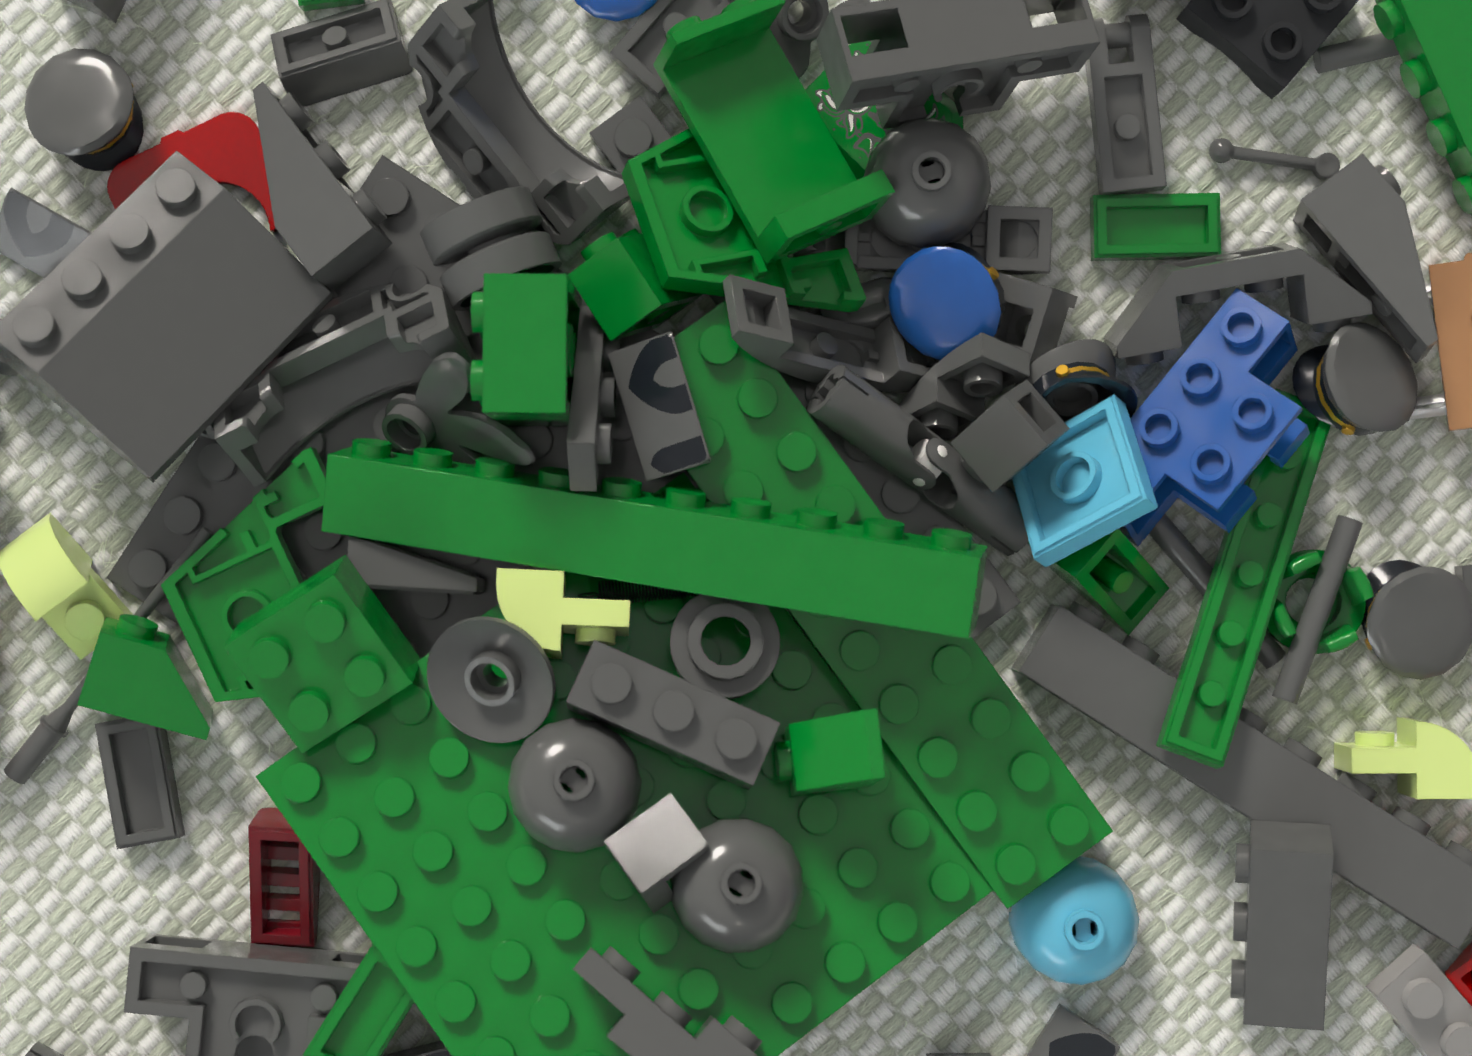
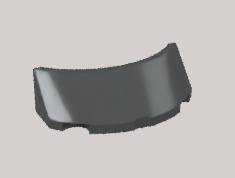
(494, 131)
(339, 360)

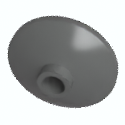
(474, 695)

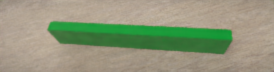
(1240, 605)

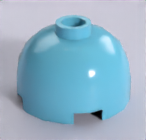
(1102, 916)

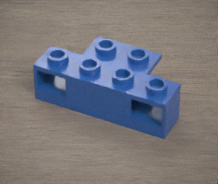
(1219, 416)

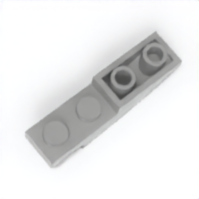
(1425, 1005)

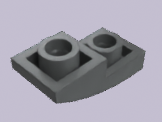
(957, 385)

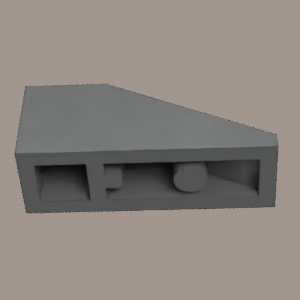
(1369, 241)

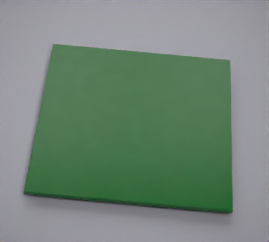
(492, 921)

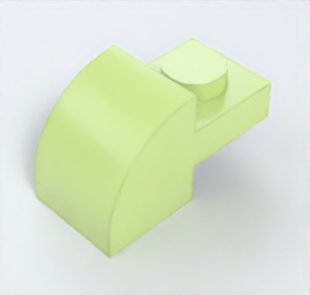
(57, 584)
(539, 606)
(1426, 759)

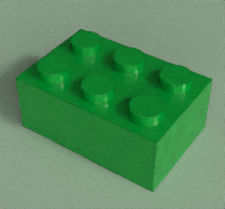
(527, 347)

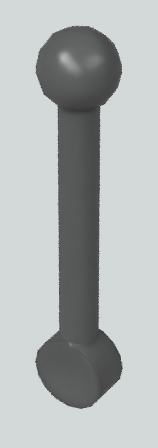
(1323, 166)

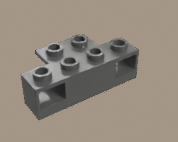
(948, 43)
(237, 993)

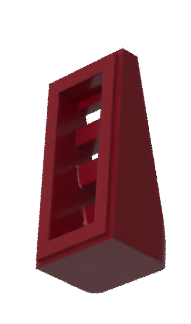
(275, 840)

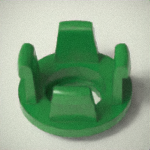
(1346, 611)

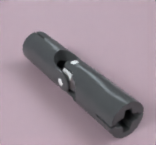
(932, 465)

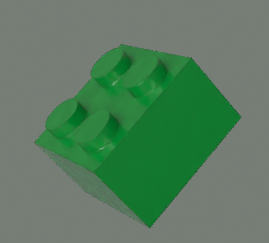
(323, 654)

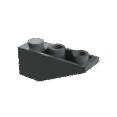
(310, 200)

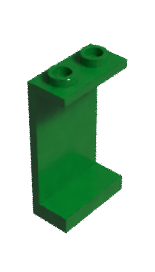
(763, 131)

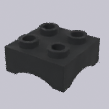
(1266, 36)

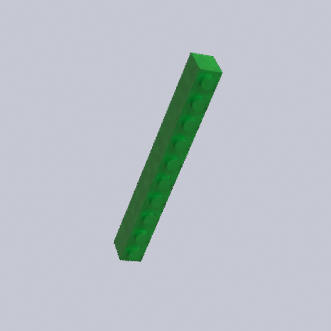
(657, 538)

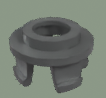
(724, 680)

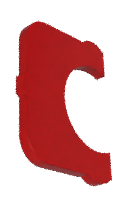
(222, 147)

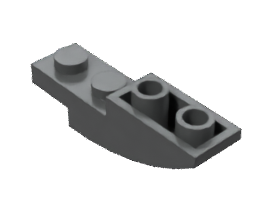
(658, 1025)

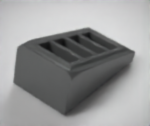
(400, 569)

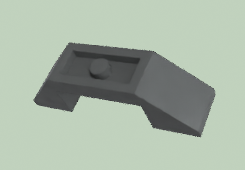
(1152, 319)

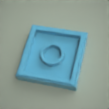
(1084, 483)

